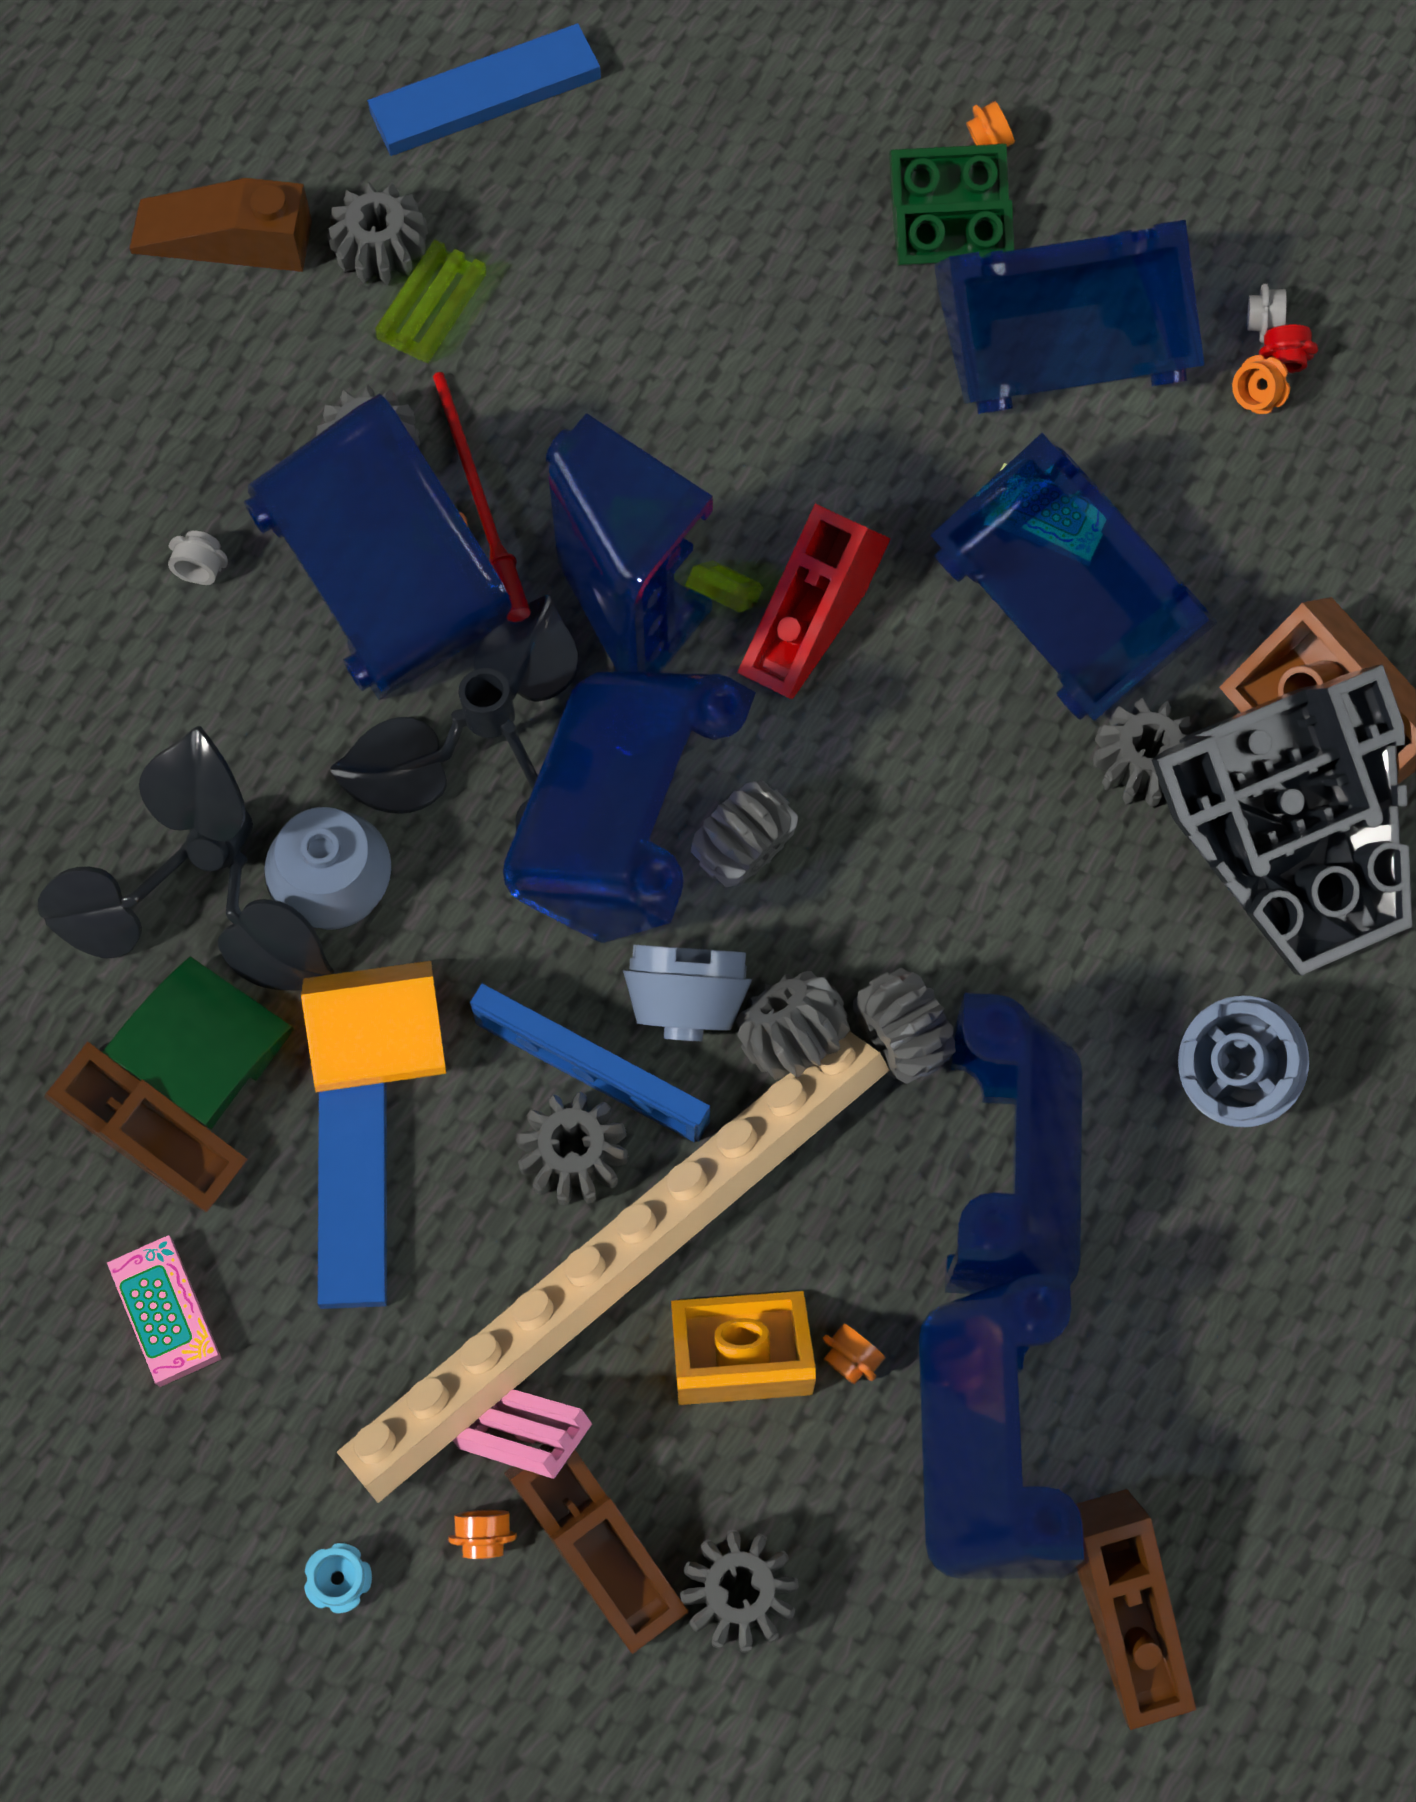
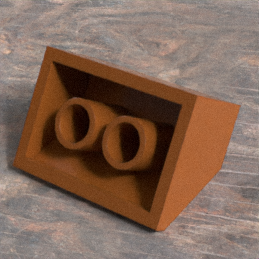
(1311, 649)

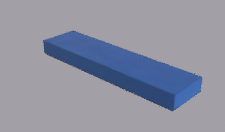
(484, 89)
(590, 1063)
(352, 1197)

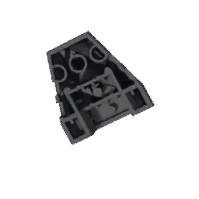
(1302, 815)

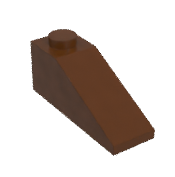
(228, 224)
(1133, 1609)

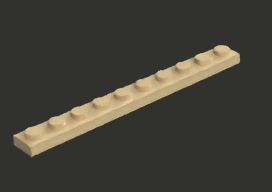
(607, 1267)

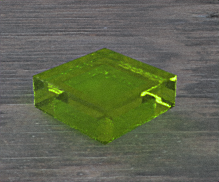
(724, 585)

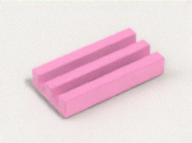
(532, 1421)

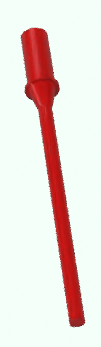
(499, 557)

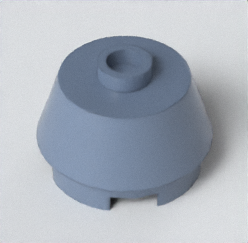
(328, 867)
(686, 989)
(1243, 1061)

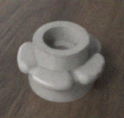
(1266, 310)
(196, 557)

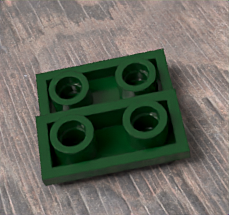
(950, 202)
(198, 1041)

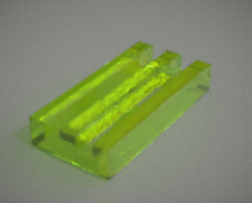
(410, 292)

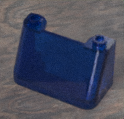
(1071, 314)
(622, 540)
(381, 547)
(1073, 577)
(592, 810)
(1041, 1074)
(974, 1494)

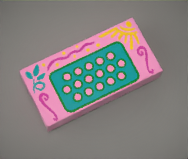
(164, 1311)

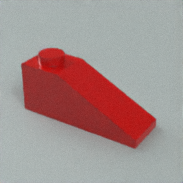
(812, 600)

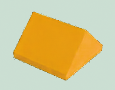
(373, 1026)
(742, 1348)

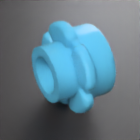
(324, 1564)

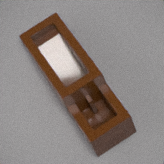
(145, 1127)
(600, 1550)

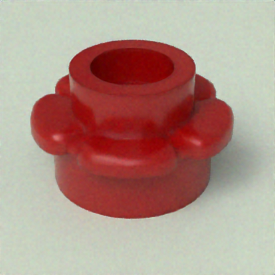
(1290, 345)

